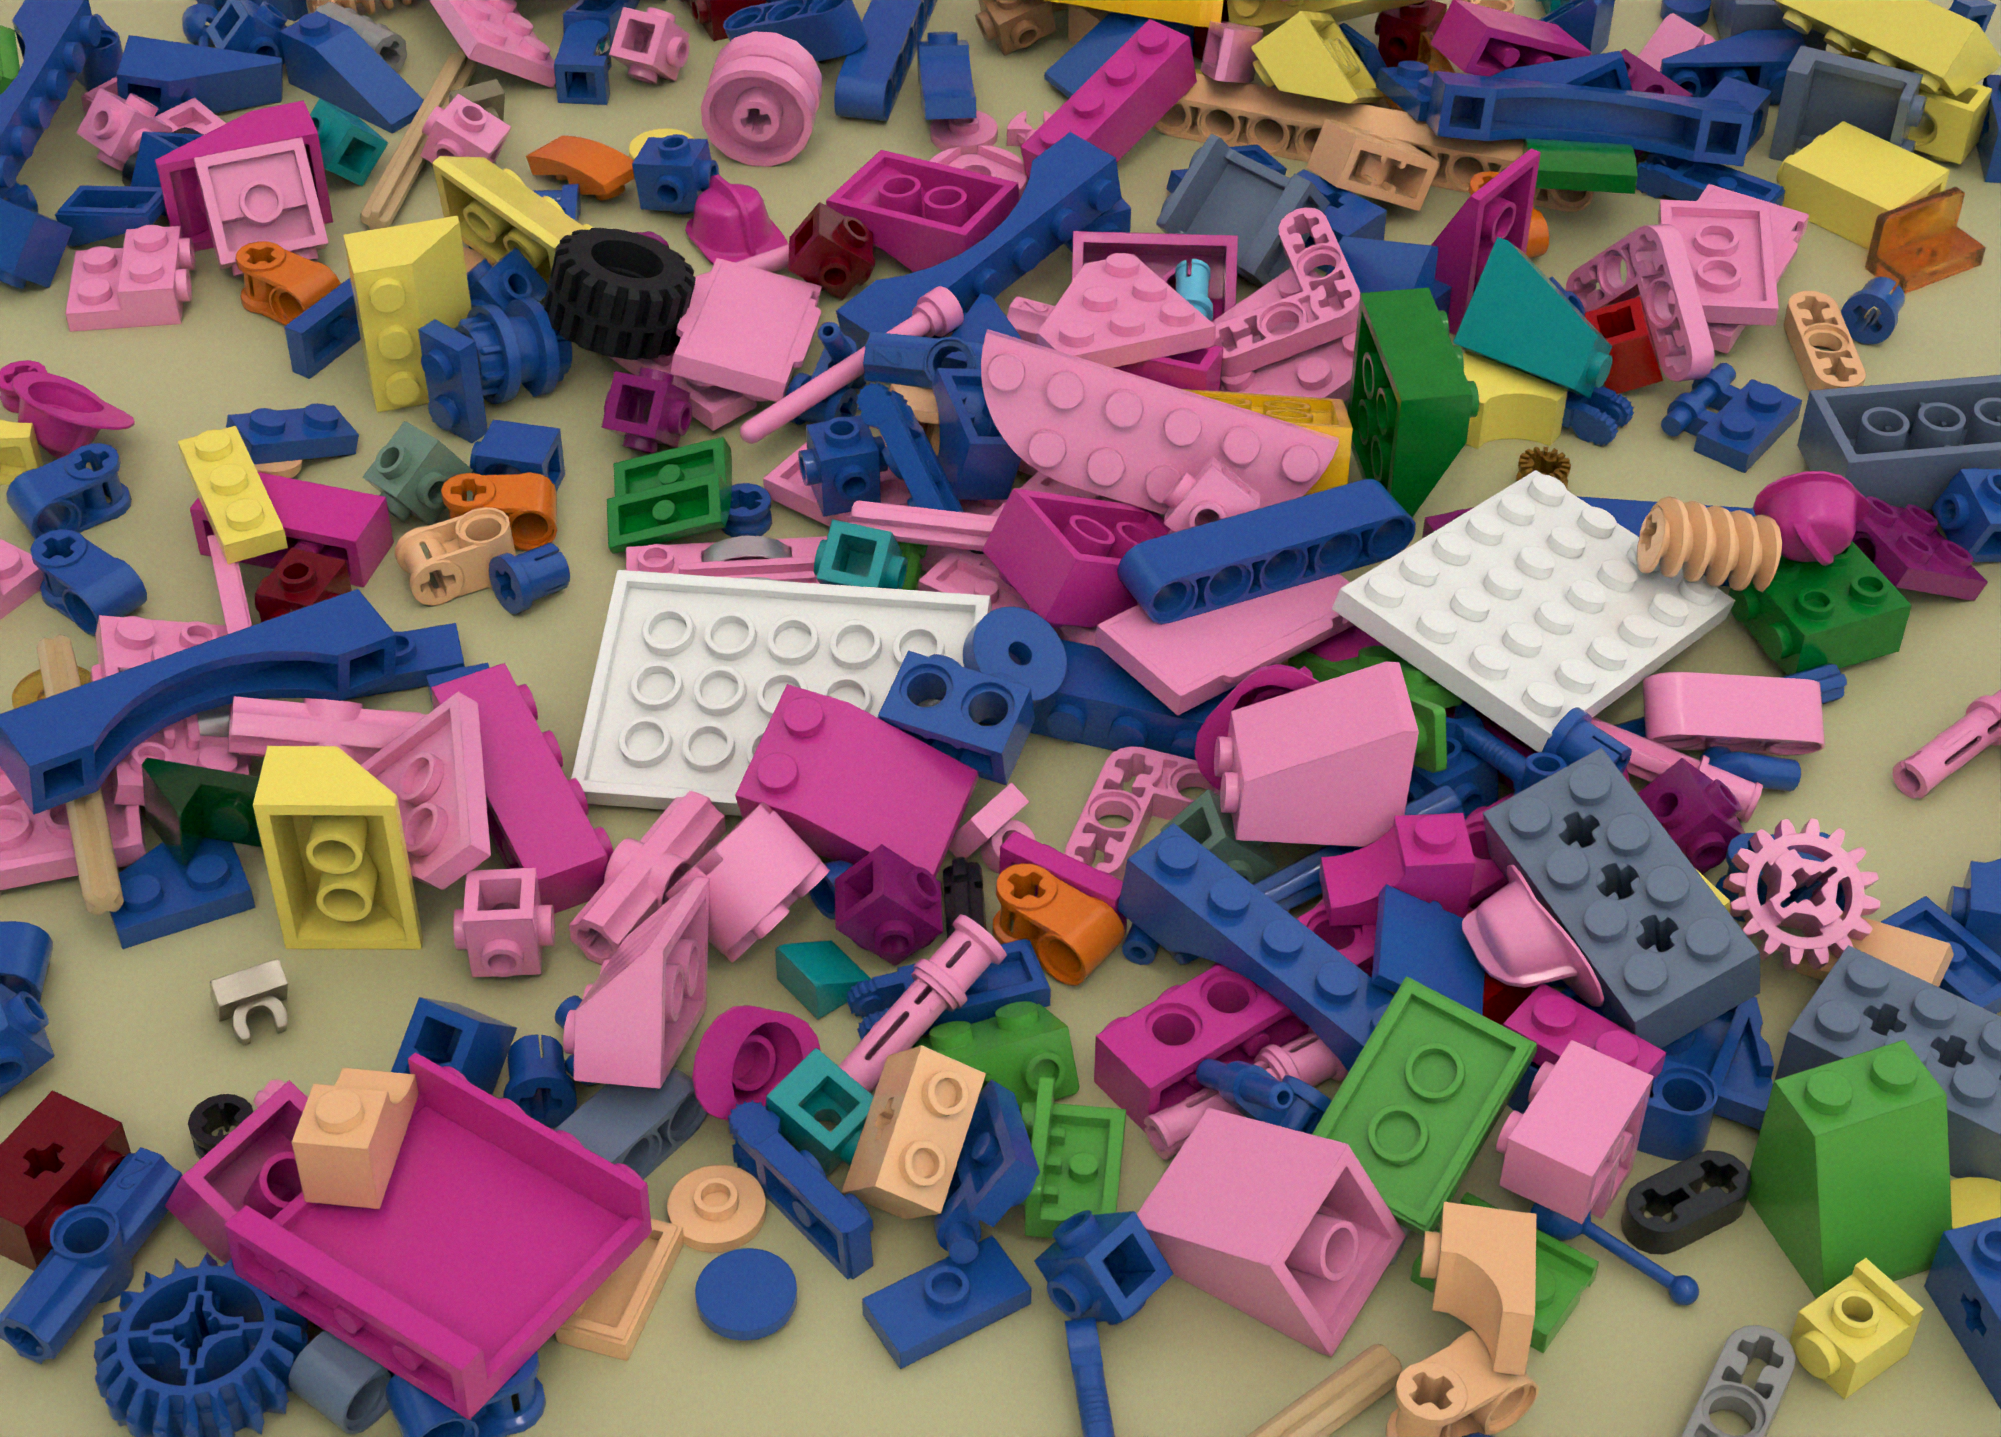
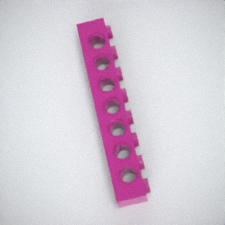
(1223, 1016)

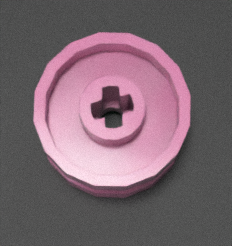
(762, 99)

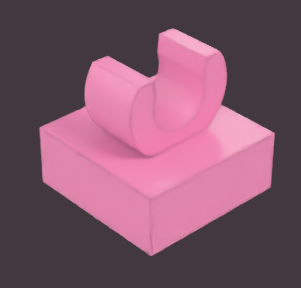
(991, 827)

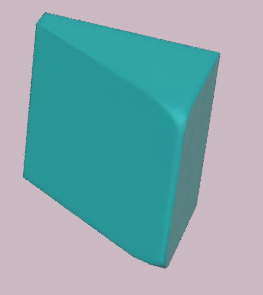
(817, 974)

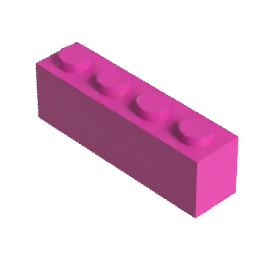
(1123, 95)
(531, 806)

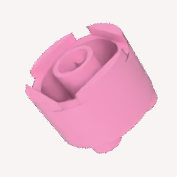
(753, 879)

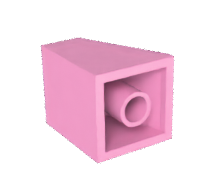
(1321, 761)
(1273, 1225)

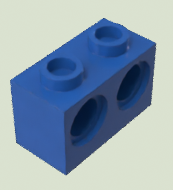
(965, 701)

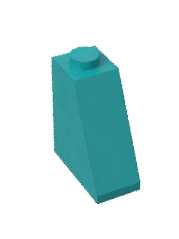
(1532, 325)

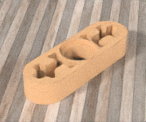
(1827, 332)

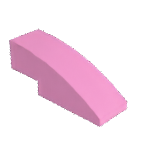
(1229, 52)

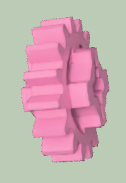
(1788, 871)

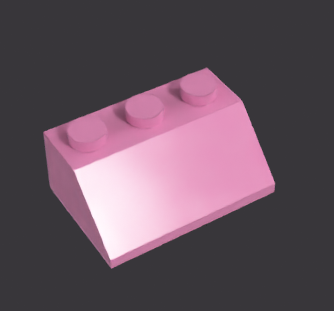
(645, 997)

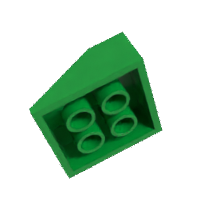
(1407, 394)

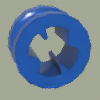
(748, 511)

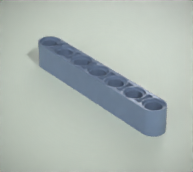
(616, 1123)

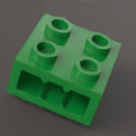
(1824, 613)

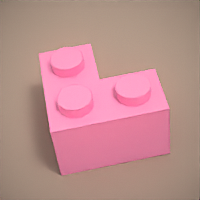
(1576, 1133)

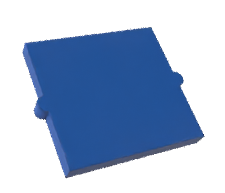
(1427, 946)

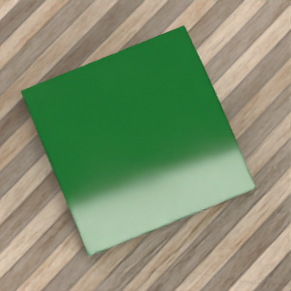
(1584, 166)
(670, 495)

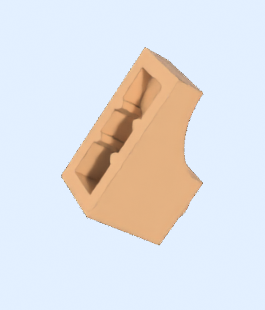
(353, 1136)
(1486, 1277)

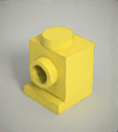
(1856, 1329)

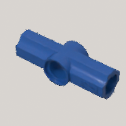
(912, 359)
(89, 1256)

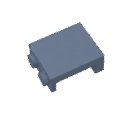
(1836, 88)
(1240, 198)

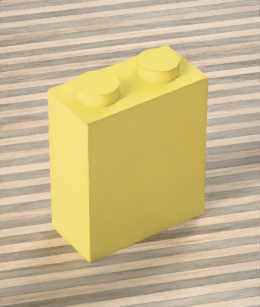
(1853, 178)

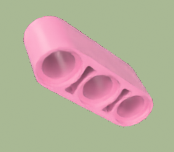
(1734, 712)

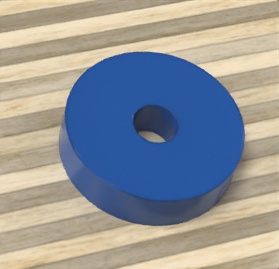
(1027, 637)

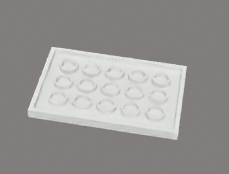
(1531, 608)
(704, 659)

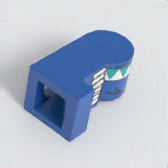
(584, 64)

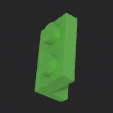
(1012, 1049)
(1077, 1160)

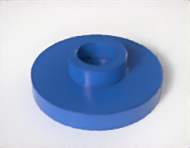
(746, 1294)

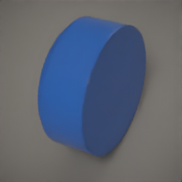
(1692, 11)

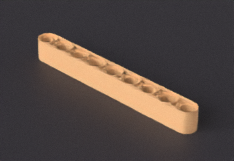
(1297, 131)

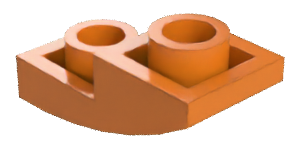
(584, 162)

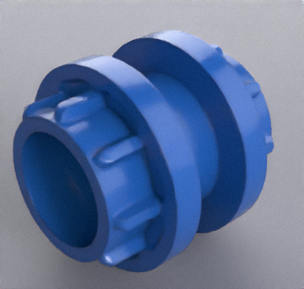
(516, 349)

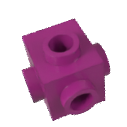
(647, 410)
(1694, 813)
(888, 905)

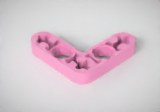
(1648, 256)
(1309, 308)
(1154, 793)

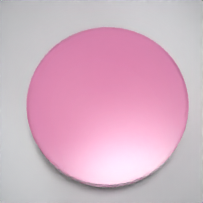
(964, 133)

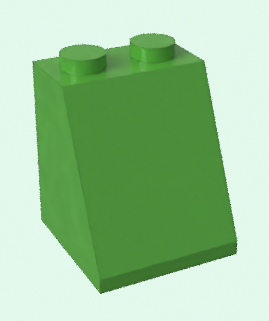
(1855, 1166)

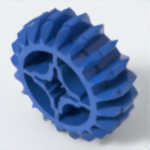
(197, 1354)

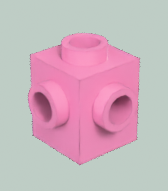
(650, 44)
(118, 125)
(463, 131)
(1211, 489)
(503, 923)

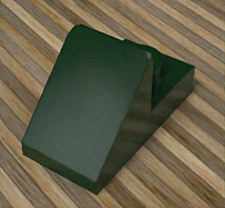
(198, 803)

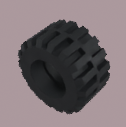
(618, 293)

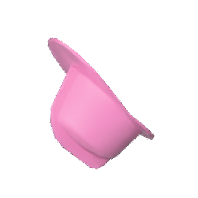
(1525, 944)

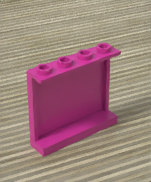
(474, 1250)

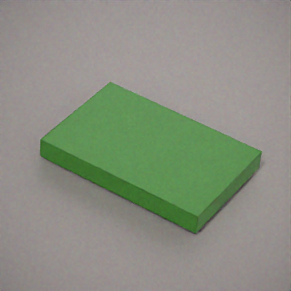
(1425, 1099)

